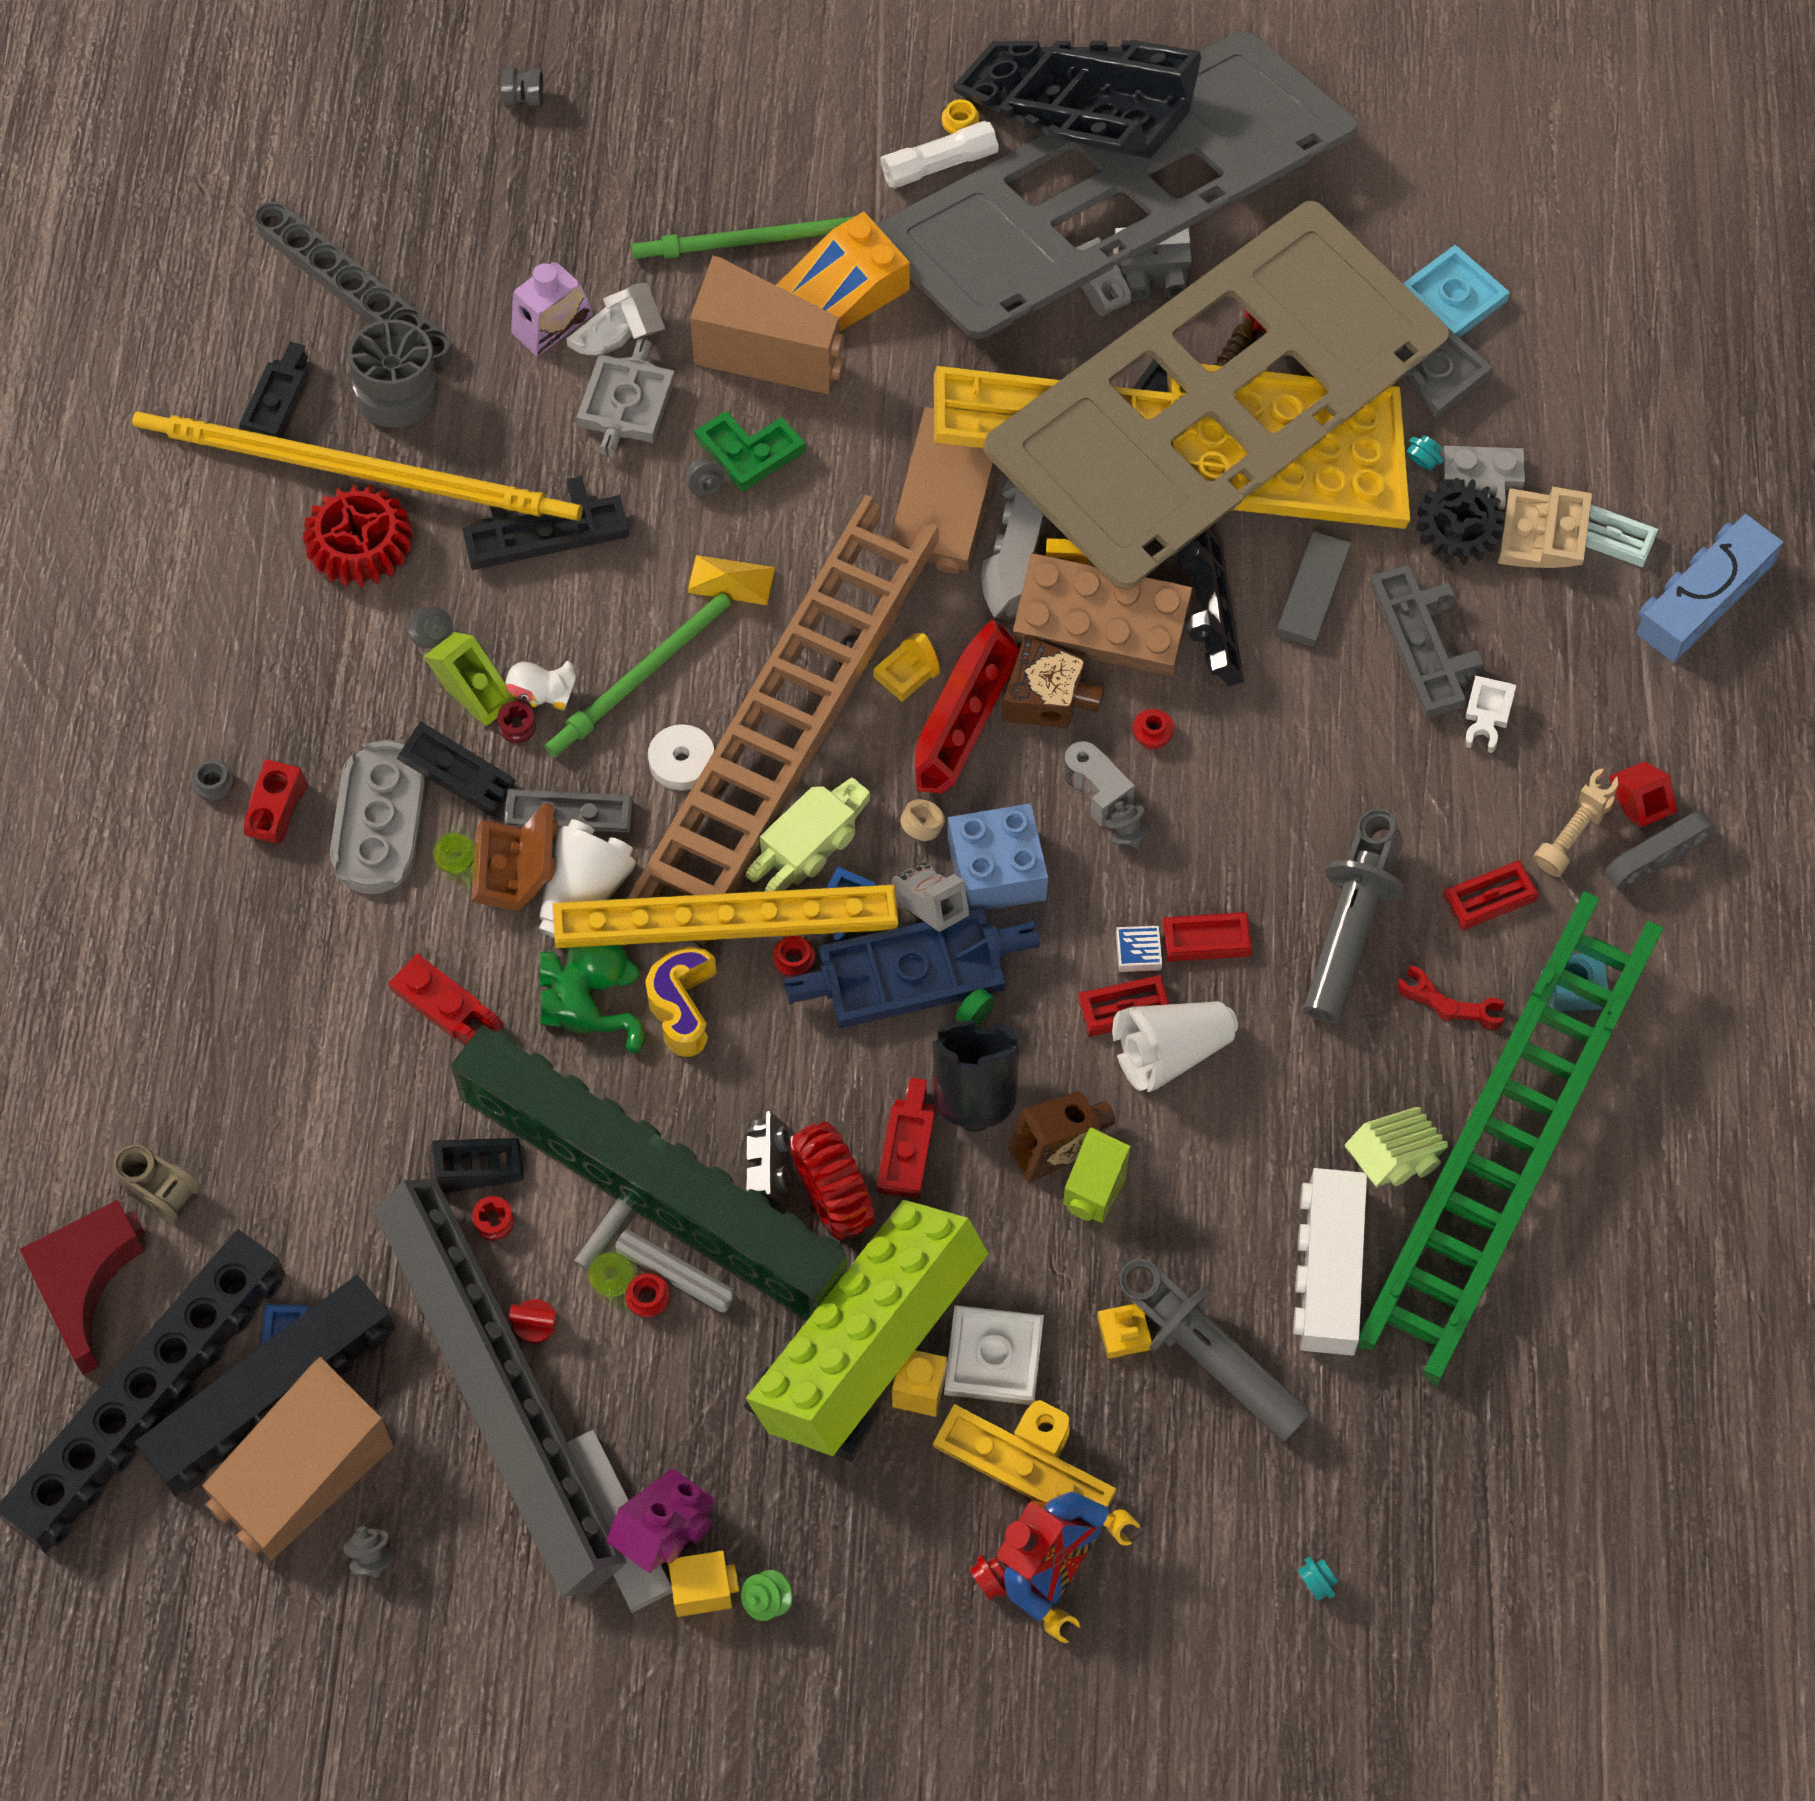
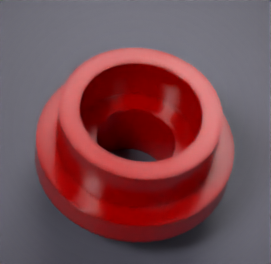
(1153, 738)
(789, 946)
(644, 1283)
(989, 1576)

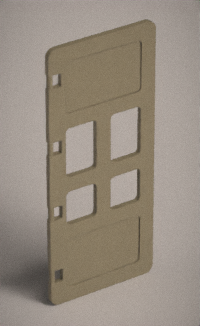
(1117, 478)

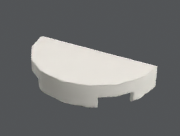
(601, 333)

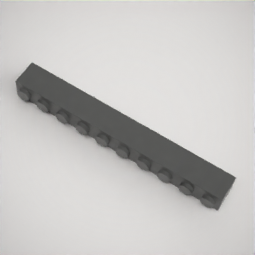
(499, 1387)

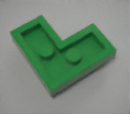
(748, 457)

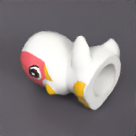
(538, 685)

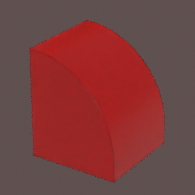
(1644, 793)

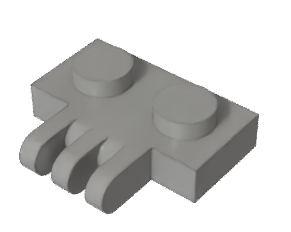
(1488, 466)

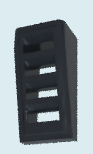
(475, 1177)

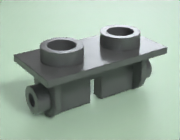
(770, 1143)

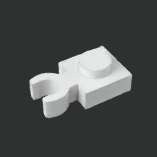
(1490, 707)

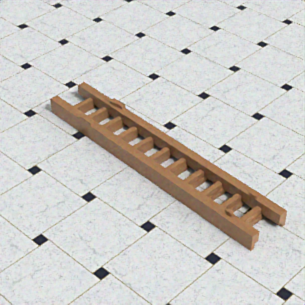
(761, 700)

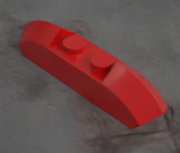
(964, 708)

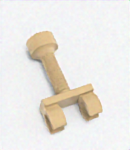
(1590, 807)

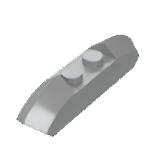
(1006, 570)

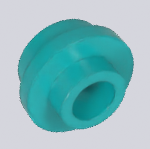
(1425, 452)
(1318, 1578)

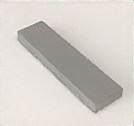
(635, 1584)

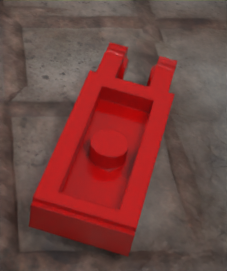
(441, 999)

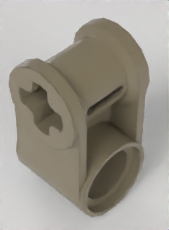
(161, 1187)

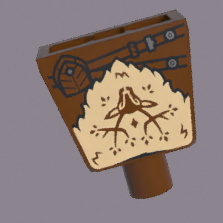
(1047, 686)
(1053, 1133)

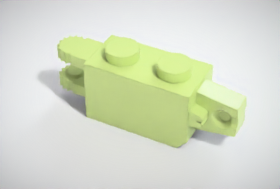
(809, 834)

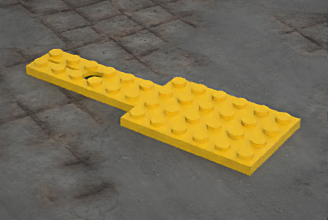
(1346, 477)

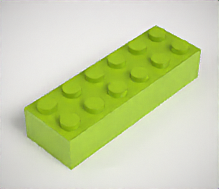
(867, 1327)

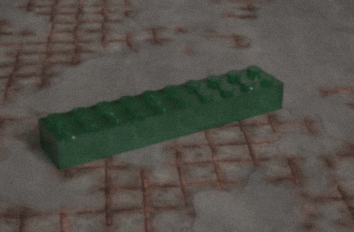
(658, 1178)

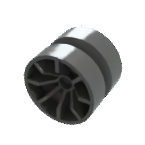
(393, 373)

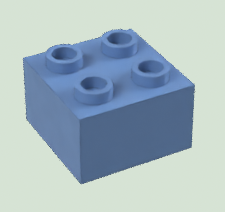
(998, 857)

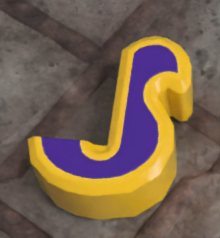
(670, 1002)

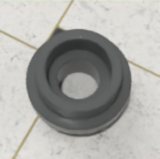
(704, 476)
(212, 770)

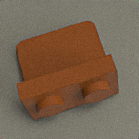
(513, 860)

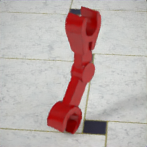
(1446, 1007)

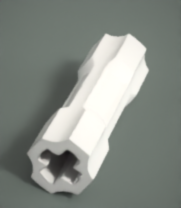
(914, 163)

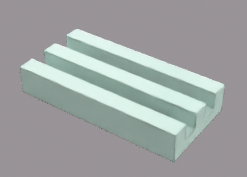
(1613, 542)

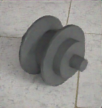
(430, 626)
(1127, 824)
(369, 1552)

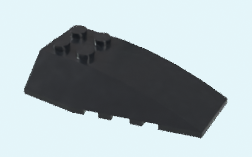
(1087, 95)

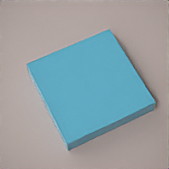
(1457, 290)

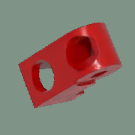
(274, 801)

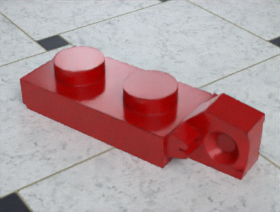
(907, 1143)

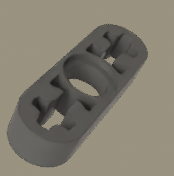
(1660, 850)

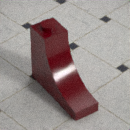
(76, 1267)

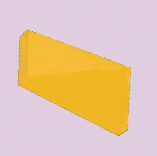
(735, 579)

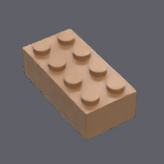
(1095, 620)

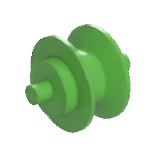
(766, 1595)

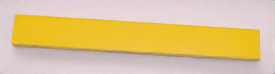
(724, 916)

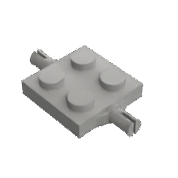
(626, 398)

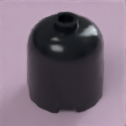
(975, 1074)

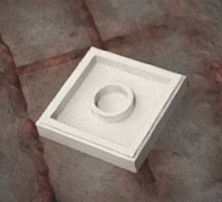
(993, 1355)

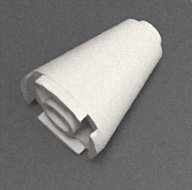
(1170, 1039)

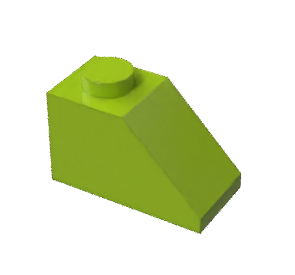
(469, 676)
(1096, 1176)

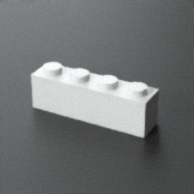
(1332, 1261)

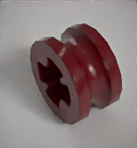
(526, 715)

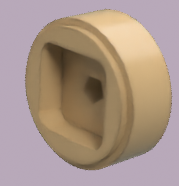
(922, 820)

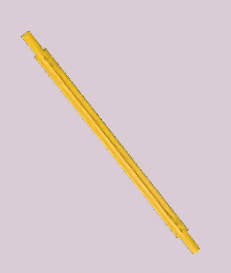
(358, 466)

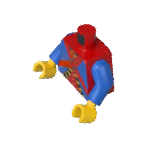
(1049, 1547)

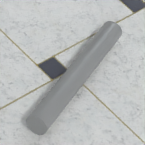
(603, 1234)

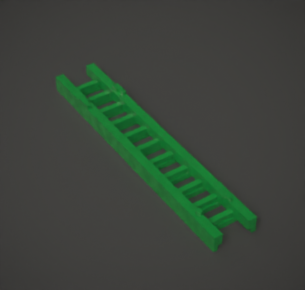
(1540, 1148)

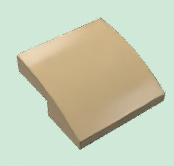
(1545, 528)

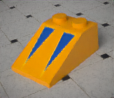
(850, 272)

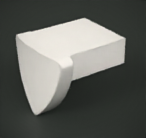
(638, 309)

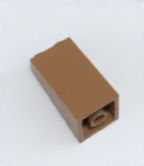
(764, 331)
(948, 489)
(297, 1461)

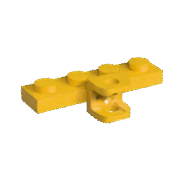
(1023, 1460)

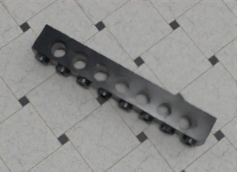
(116, 1398)

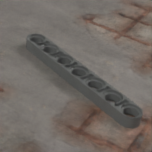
(343, 270)

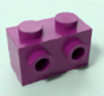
(661, 1521)

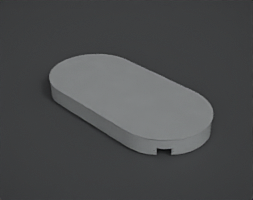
(377, 819)

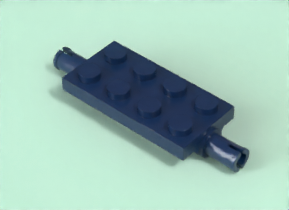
(910, 968)

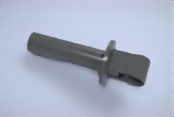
(1364, 882)
(1223, 1358)

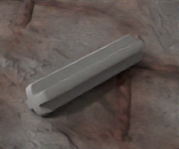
(675, 1271)

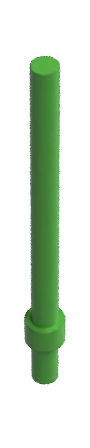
(671, 246)
(582, 723)

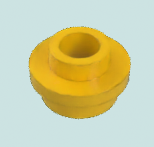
(959, 115)

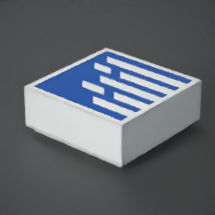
(1138, 948)

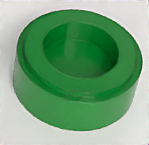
(976, 1007)

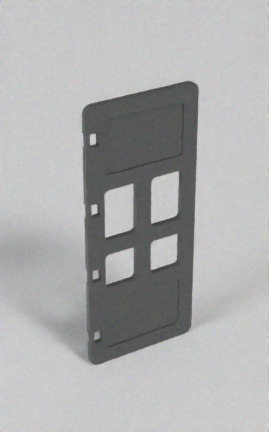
(987, 248)

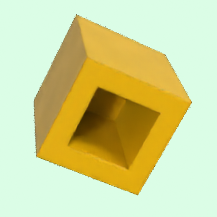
(920, 1383)
(702, 1583)

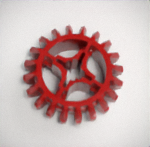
(340, 553)
(832, 1180)

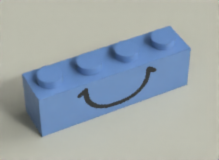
(1708, 587)

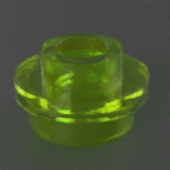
(454, 843)
(613, 1286)

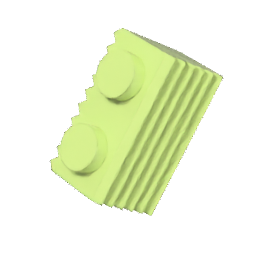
(1397, 1147)

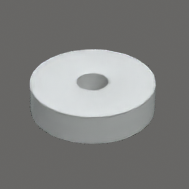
(673, 742)

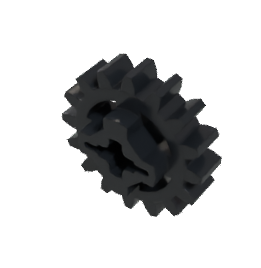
(1440, 524)

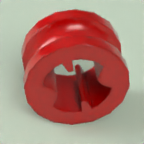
(484, 1228)

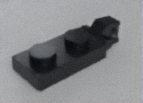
(277, 393)

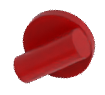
(533, 1320)

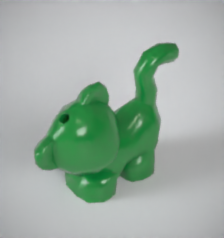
(570, 1001)

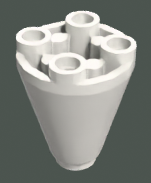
(584, 869)

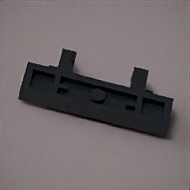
(527, 536)
(1216, 621)

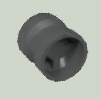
(516, 90)

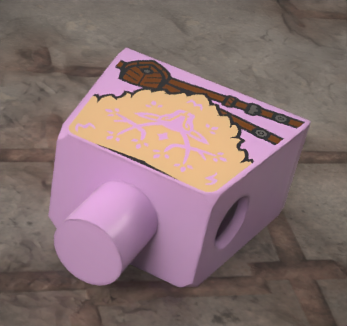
(548, 307)

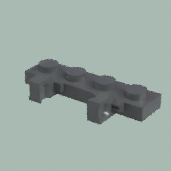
(1410, 617)

